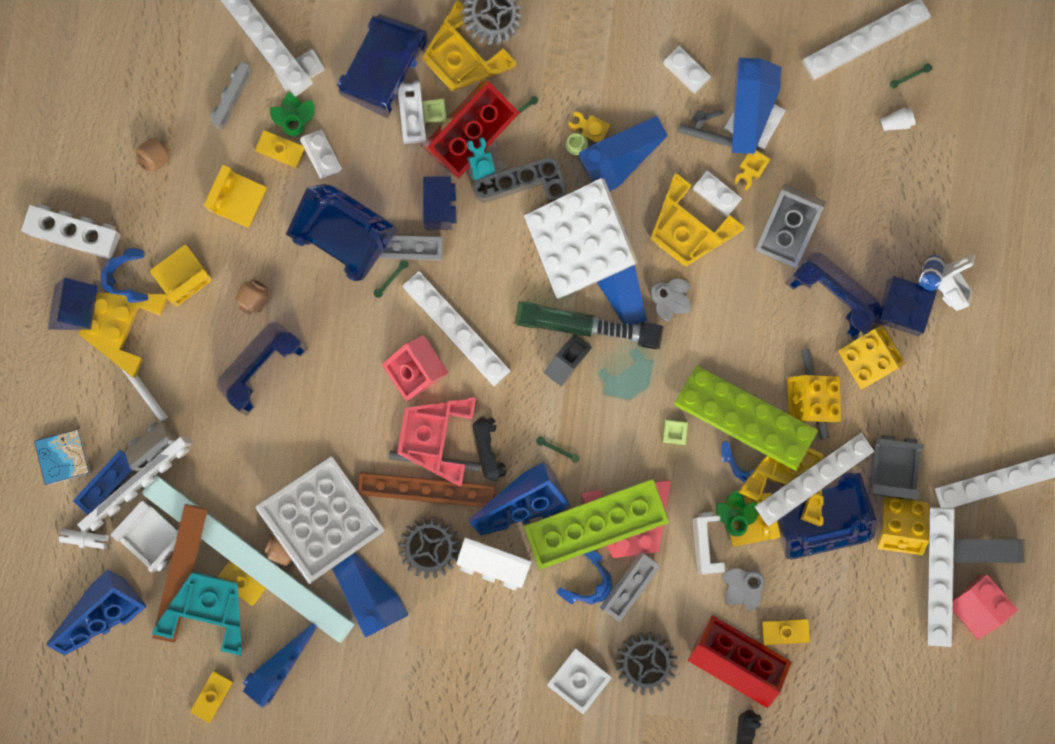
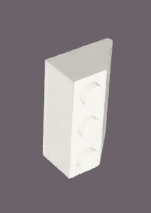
(493, 564)

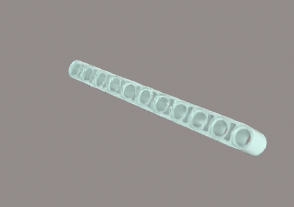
(254, 563)

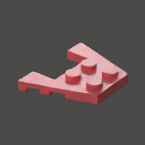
(425, 435)
(645, 542)

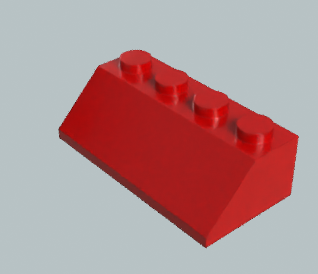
(480, 115)
(740, 661)

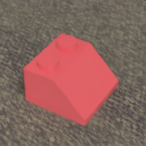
(415, 368)
(982, 606)

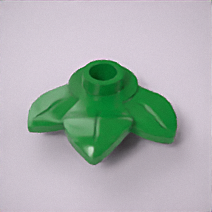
(292, 111)
(736, 511)

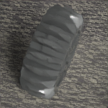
(413, 556)
(627, 654)

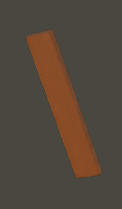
(424, 490)
(182, 558)

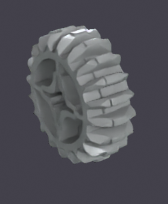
(494, 32)

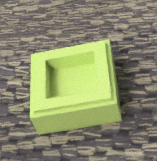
(434, 111)
(675, 432)

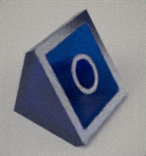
(72, 305)

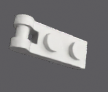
(412, 113)

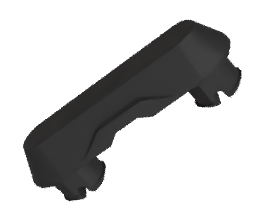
(490, 468)
(747, 726)

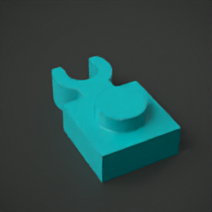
(480, 163)

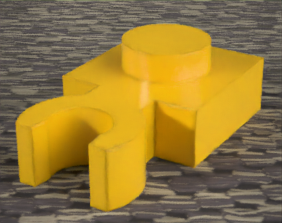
(592, 129)
(753, 166)

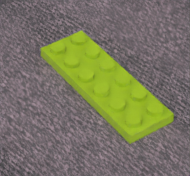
(746, 417)
(596, 524)

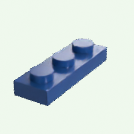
(104, 483)

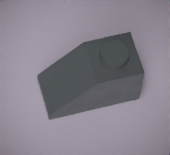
(567, 360)

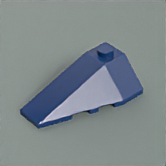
(755, 95)

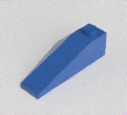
(622, 153)
(625, 295)
(527, 497)
(368, 595)
(102, 606)
(268, 678)

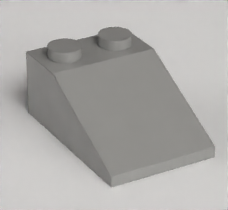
(790, 226)
(145, 449)

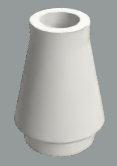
(898, 120)

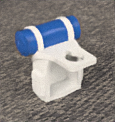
(948, 280)

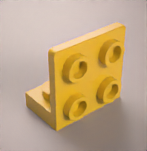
(235, 197)
(181, 275)
(871, 357)
(814, 398)
(904, 526)
(758, 530)

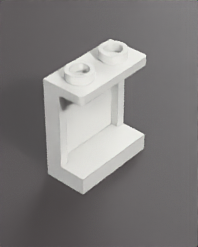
(147, 536)
(702, 546)

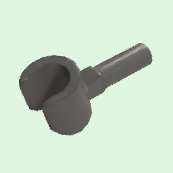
(701, 117)

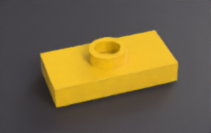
(280, 149)
(248, 587)
(785, 632)
(211, 697)

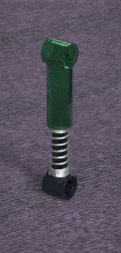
(536, 316)

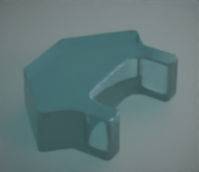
(631, 381)

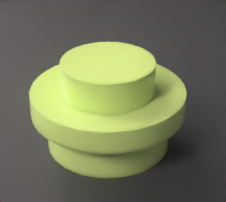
(576, 143)

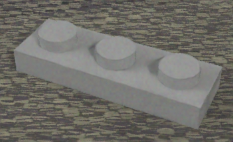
(231, 95)
(414, 248)
(630, 586)

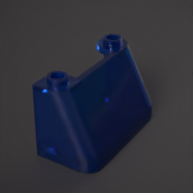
(382, 63)
(341, 229)
(862, 303)
(234, 379)
(846, 521)

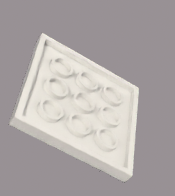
(580, 238)
(320, 519)

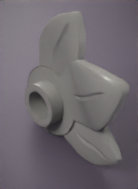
(674, 299)
(741, 590)

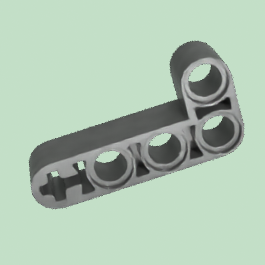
(518, 184)
(989, 551)

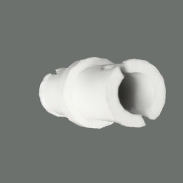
(83, 539)

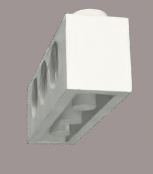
(35, 226)

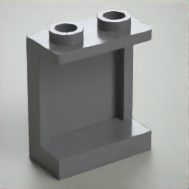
(895, 468)

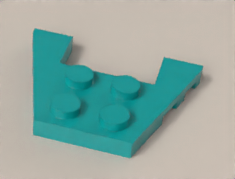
(209, 601)

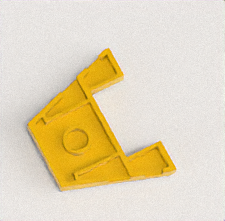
(456, 60)
(682, 233)
(112, 323)
(781, 474)

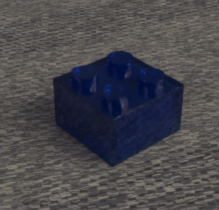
(437, 203)
(906, 306)

